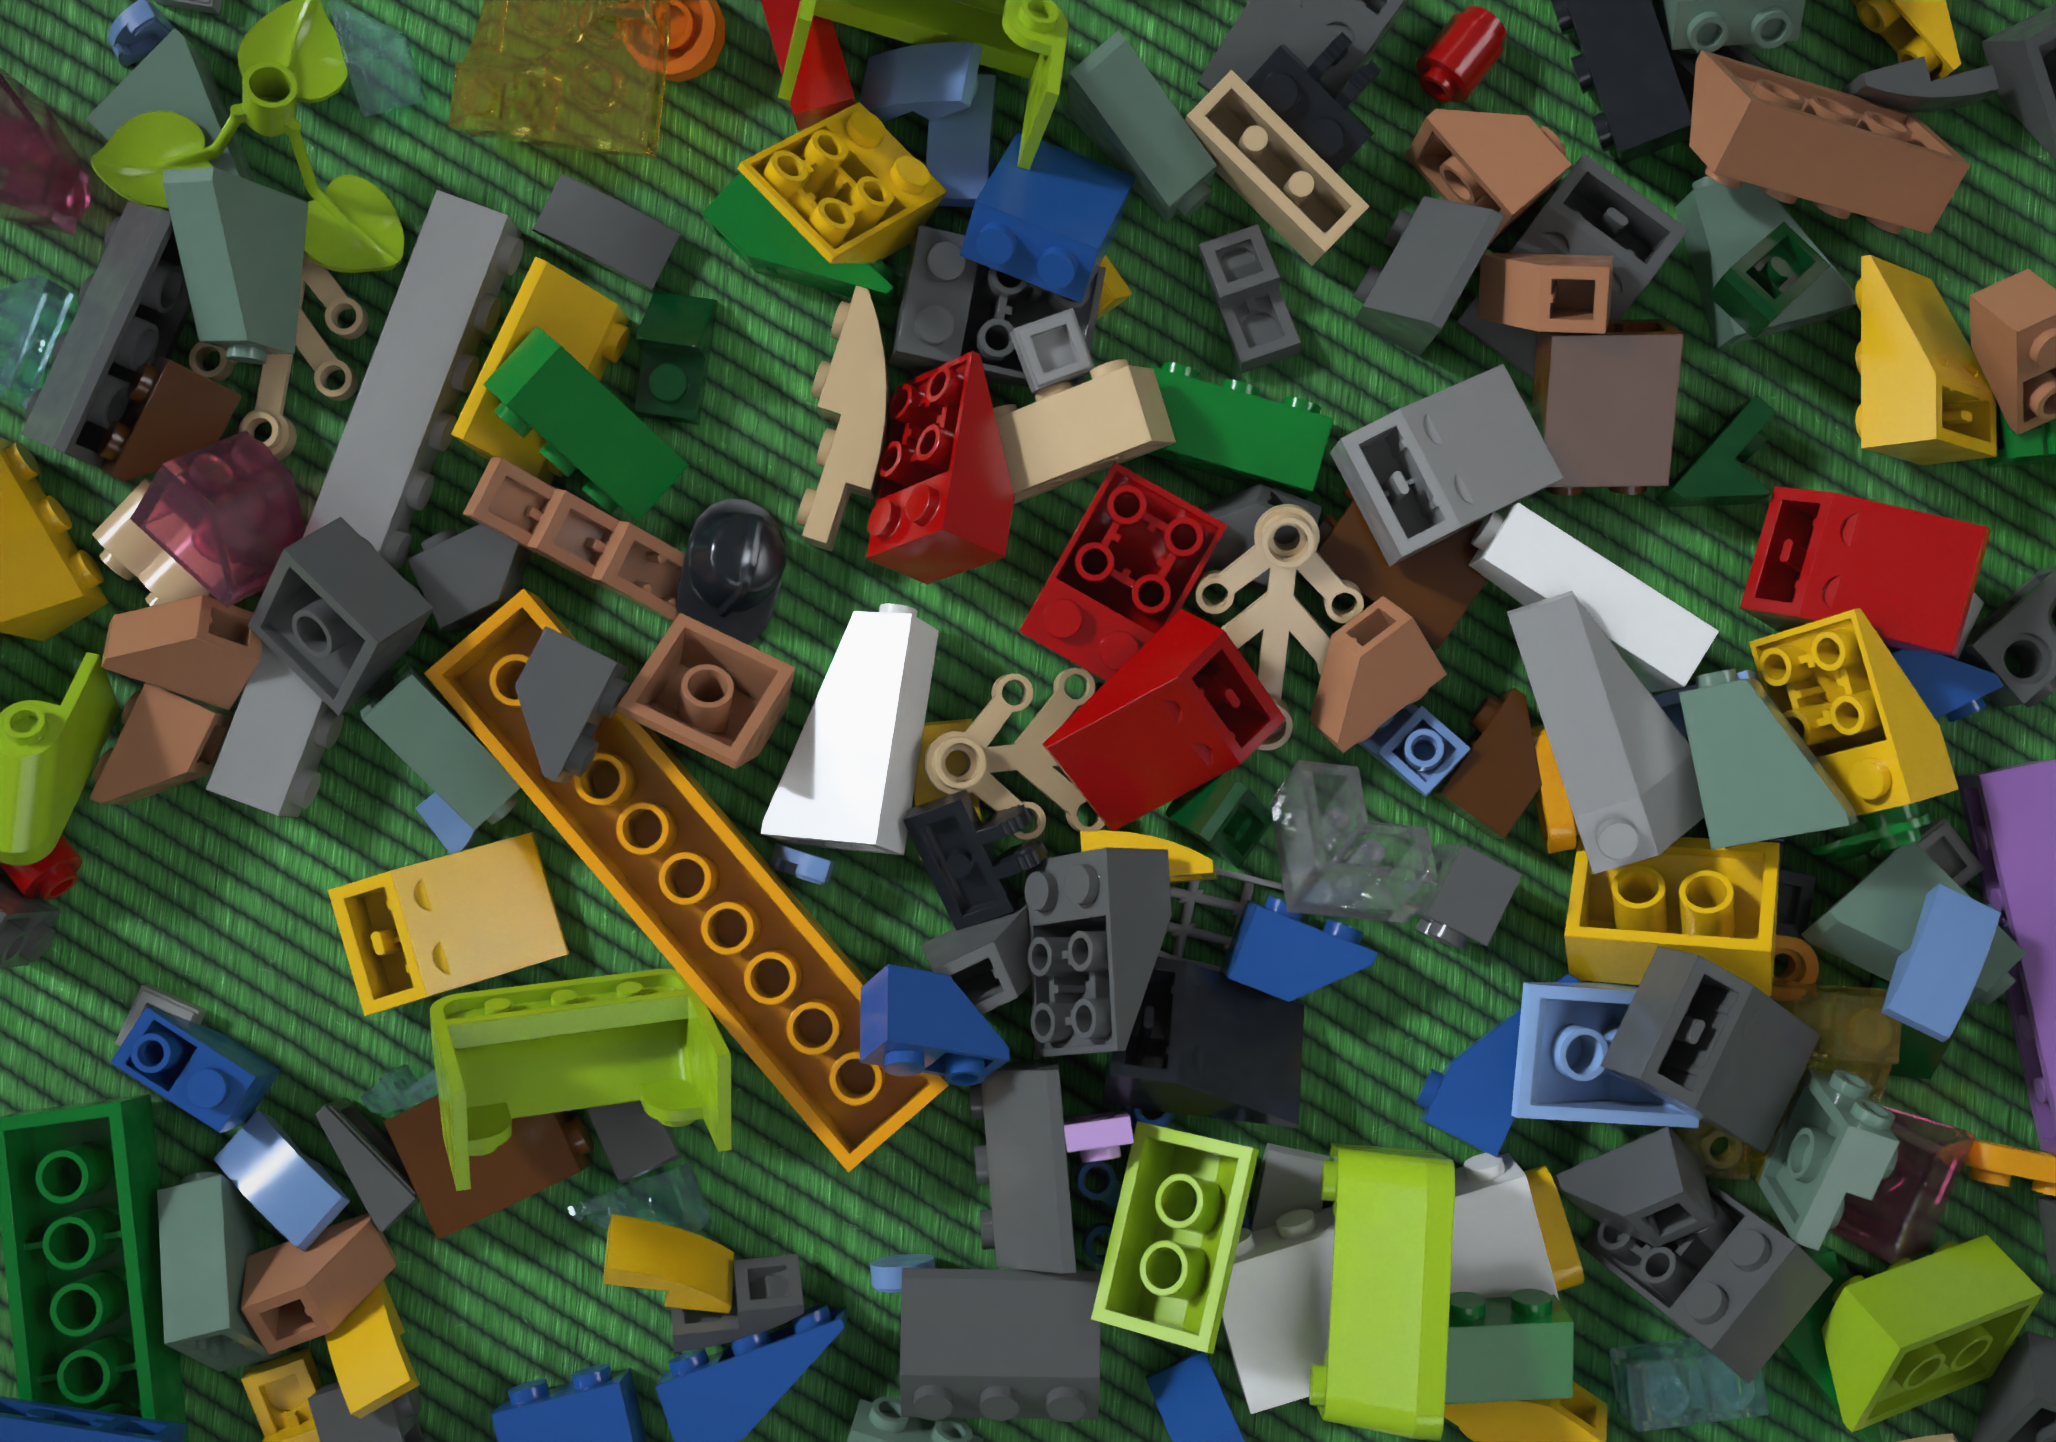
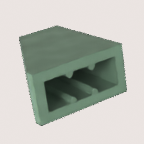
(179, 81)
(1140, 129)
(1725, 227)
(239, 260)
(438, 745)
(1754, 766)
(1881, 914)
(203, 1256)

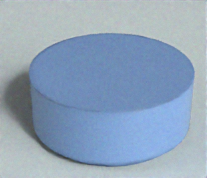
(887, 1271)

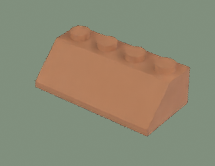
(1820, 146)

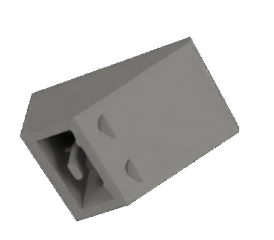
(1444, 463)

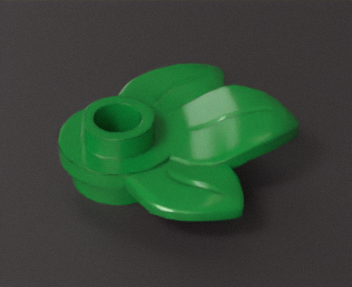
(1888, 827)

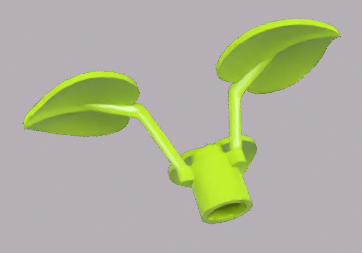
(281, 60)

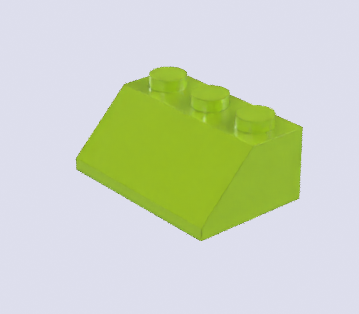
(1175, 1236)
(1924, 1328)

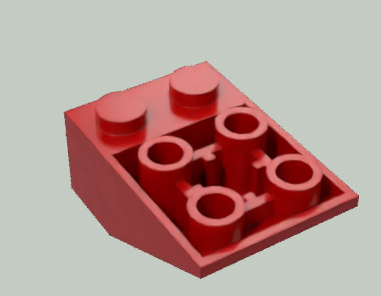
(942, 478)
(1848, 553)
(1122, 573)
(1165, 722)

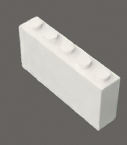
(1283, 1276)

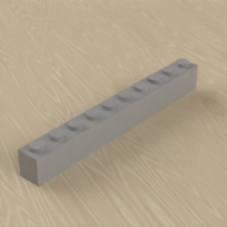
(379, 475)

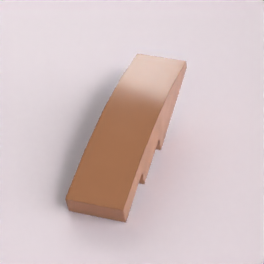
(578, 537)

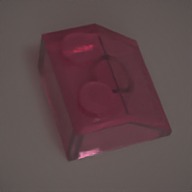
(224, 515)

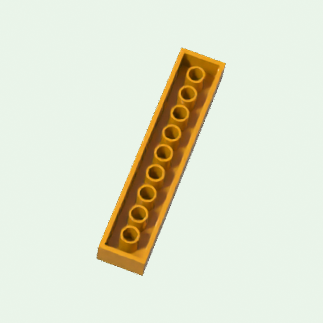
(694, 893)

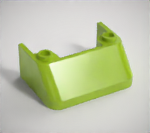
(1014, 38)
(48, 759)
(576, 1049)
(1387, 1290)

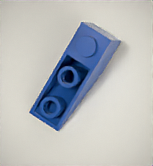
(734, 1389)

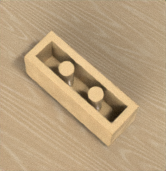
(1274, 168)
(1082, 428)

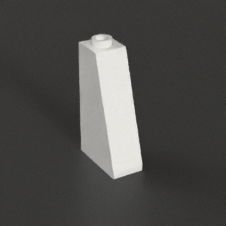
(1541, 561)
(861, 740)

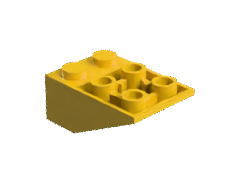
(847, 186)
(1917, 373)
(1856, 711)
(447, 923)

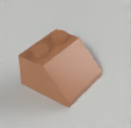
(1489, 161)
(710, 692)

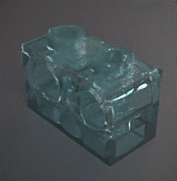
(1680, 1386)

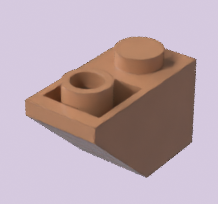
(1546, 291)
(2017, 347)
(186, 648)
(1372, 673)
(161, 746)
(309, 1293)

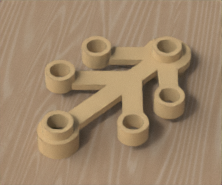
(277, 369)
(1278, 608)
(1024, 756)

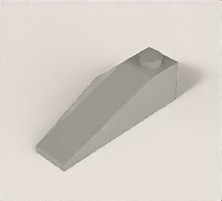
(1612, 741)

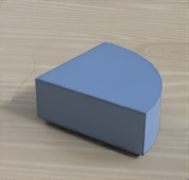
(137, 32)
(446, 824)
(802, 864)

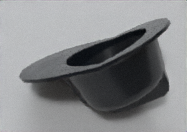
(732, 569)

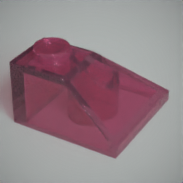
(38, 167)

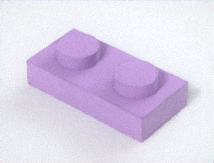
(1098, 1134)

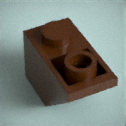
(169, 418)
(1500, 769)

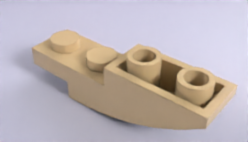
(857, 397)

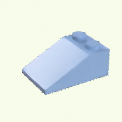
(1560, 1054)

